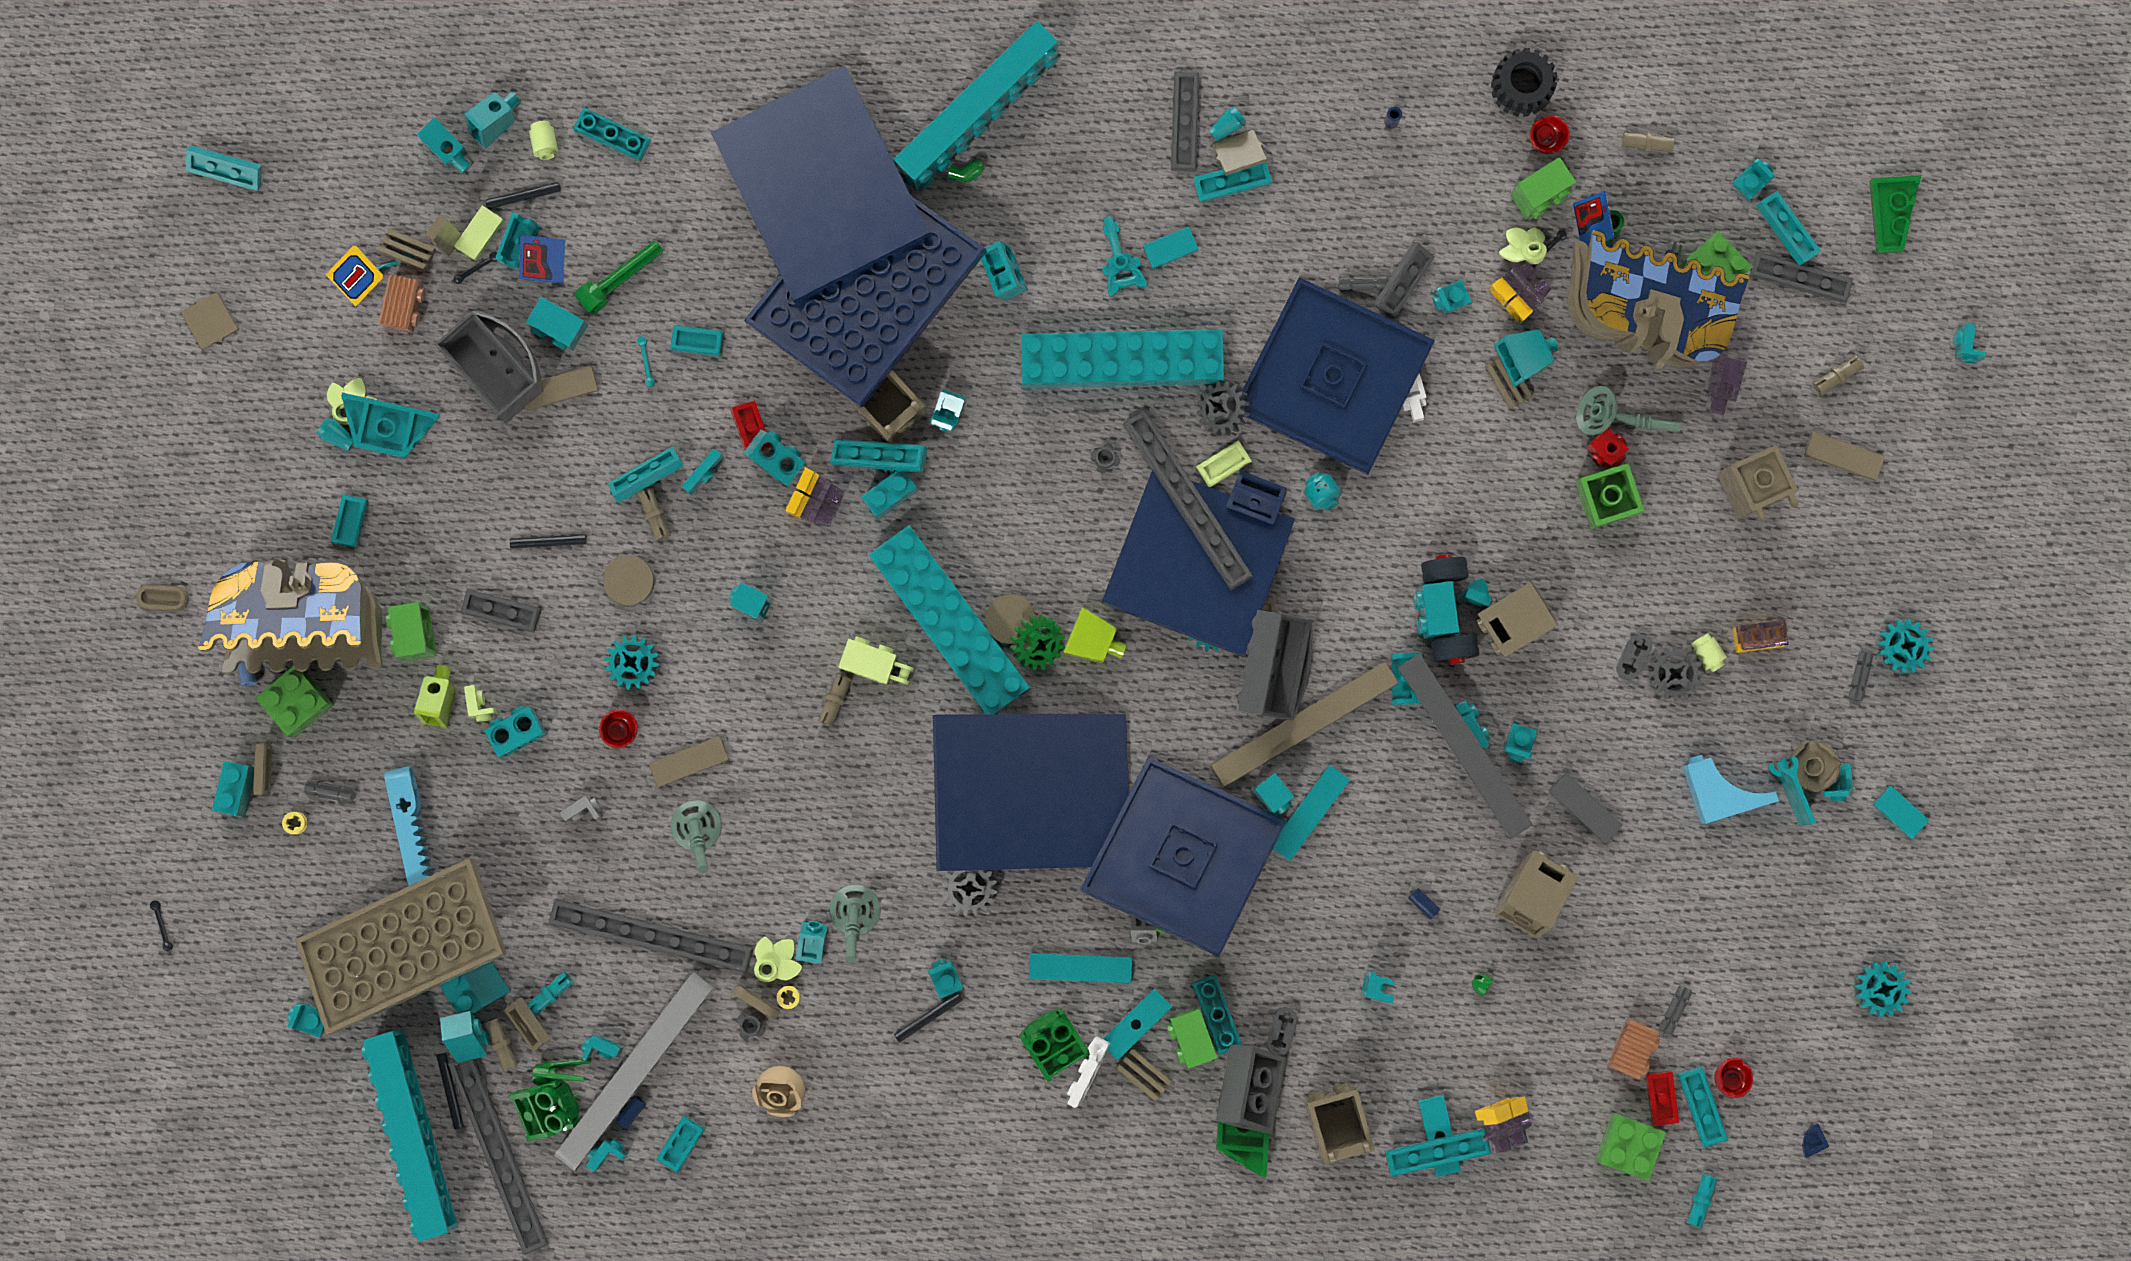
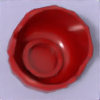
(1549, 127)
(611, 731)
(1733, 1086)

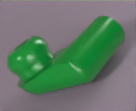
(967, 173)

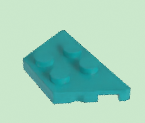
(385, 425)

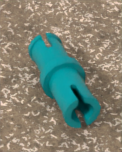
(550, 993)
(1702, 1201)

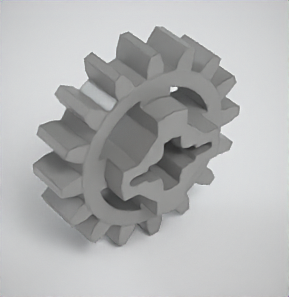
(967, 900)

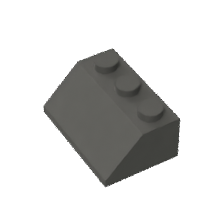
(1251, 1088)

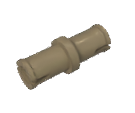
(1648, 141)
(1838, 375)
(654, 514)
(834, 700)
(501, 1044)

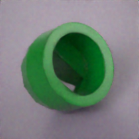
(1481, 984)

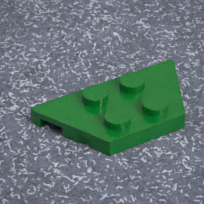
(1244, 1147)

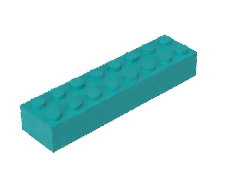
(977, 107)
(1122, 358)
(949, 621)
(409, 1135)

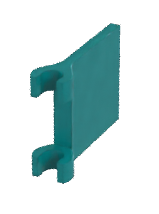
(1793, 790)

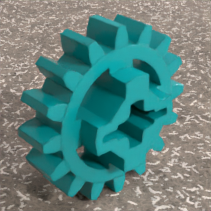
(640, 654)
(1908, 655)
(1885, 998)

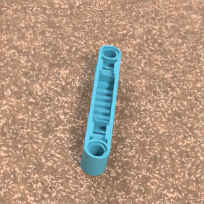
(402, 787)

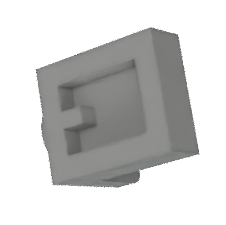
(577, 810)
(1142, 932)

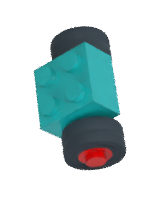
(1439, 611)

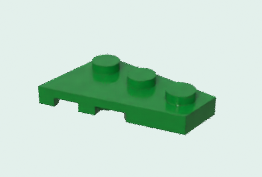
(1891, 210)

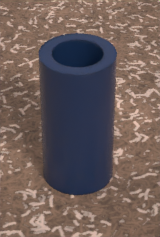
(1394, 112)
(1424, 903)
(630, 1112)

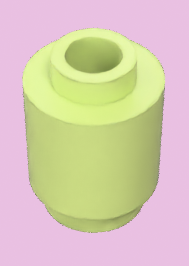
(543, 140)
(1709, 652)

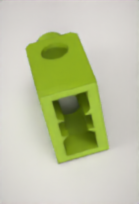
(1093, 639)
(435, 707)

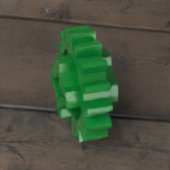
(1027, 645)

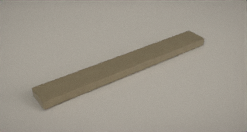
(1304, 724)

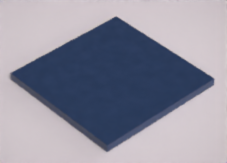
(1334, 375)
(1174, 583)
(1183, 856)

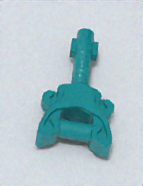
(1120, 262)

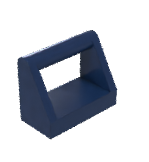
(1253, 501)

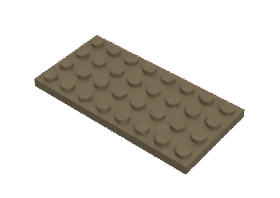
(400, 946)

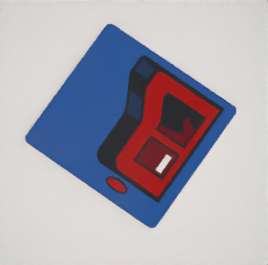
(1593, 215)
(541, 259)

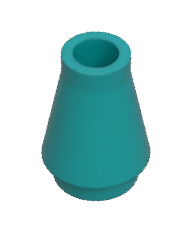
(1228, 123)
(335, 434)

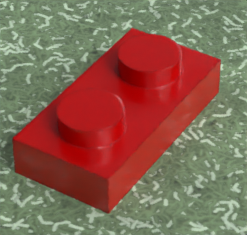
(748, 423)
(1662, 1098)

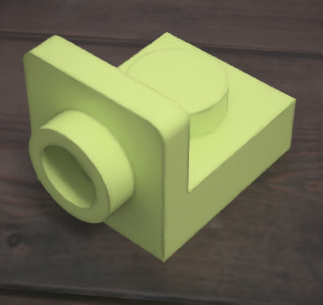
(474, 700)

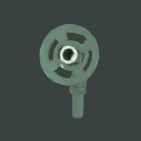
(1604, 414)
(694, 840)
(849, 923)

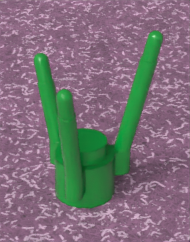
(547, 1073)

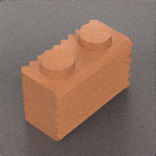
(402, 303)
(1633, 1049)

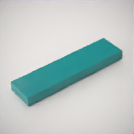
(878, 455)
(1310, 812)
(1080, 968)
(1437, 1152)

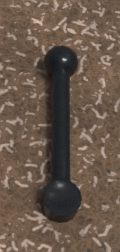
(1561, 235)
(458, 279)
(155, 905)

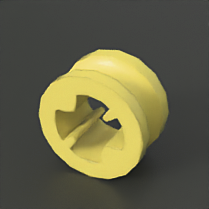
(292, 815)
(796, 995)

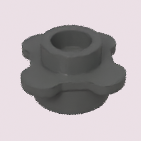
(1106, 450)
(757, 1028)

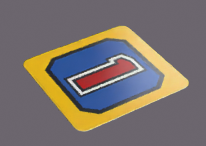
(354, 275)

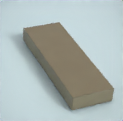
(443, 235)
(565, 387)
(1844, 456)
(689, 761)

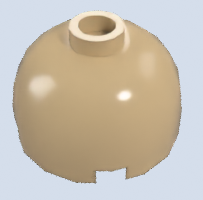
(779, 1091)

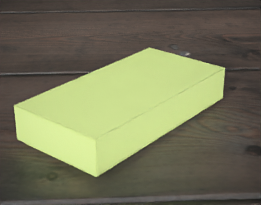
(479, 233)
(1223, 464)

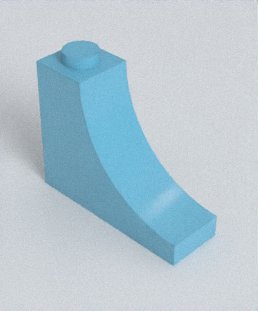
(1716, 796)

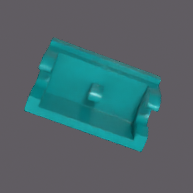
(509, 249)
(1402, 693)
(1374, 984)

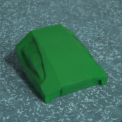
(1052, 1049)
(546, 1109)

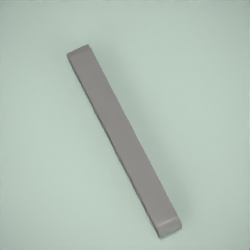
(633, 1071)

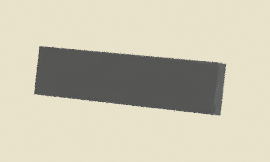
(1184, 121)
(1801, 277)

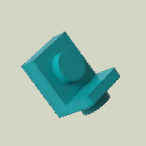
(1753, 179)
(1451, 297)
(1519, 743)
(811, 942)
(945, 978)
(306, 1019)
(604, 1046)

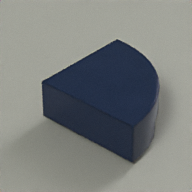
(1814, 1141)

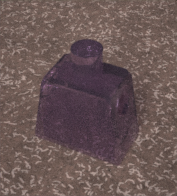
(1731, 374)

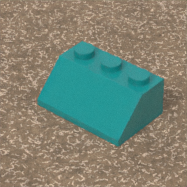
(475, 989)

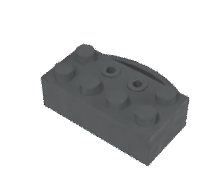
(470, 350)
(1276, 665)

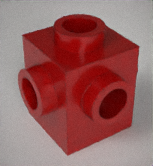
(1600, 453)

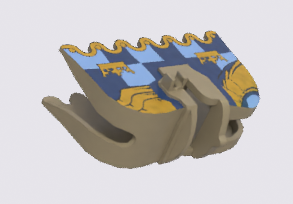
(1652, 303)
(275, 620)

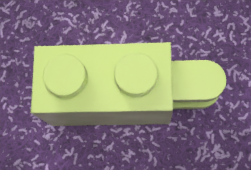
(873, 662)

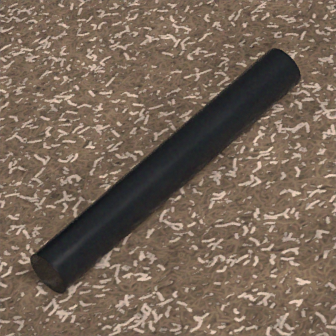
(523, 195)
(548, 541)
(928, 1017)
(450, 1091)

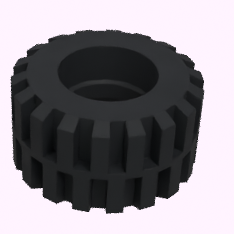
(1518, 101)

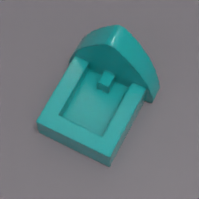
(1477, 594)

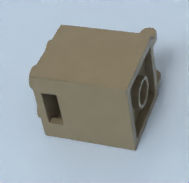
(893, 410)
(1758, 483)
(1522, 616)
(1536, 894)
(1341, 1129)

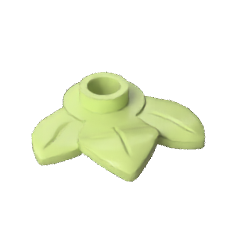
(1524, 246)
(334, 393)
(778, 957)

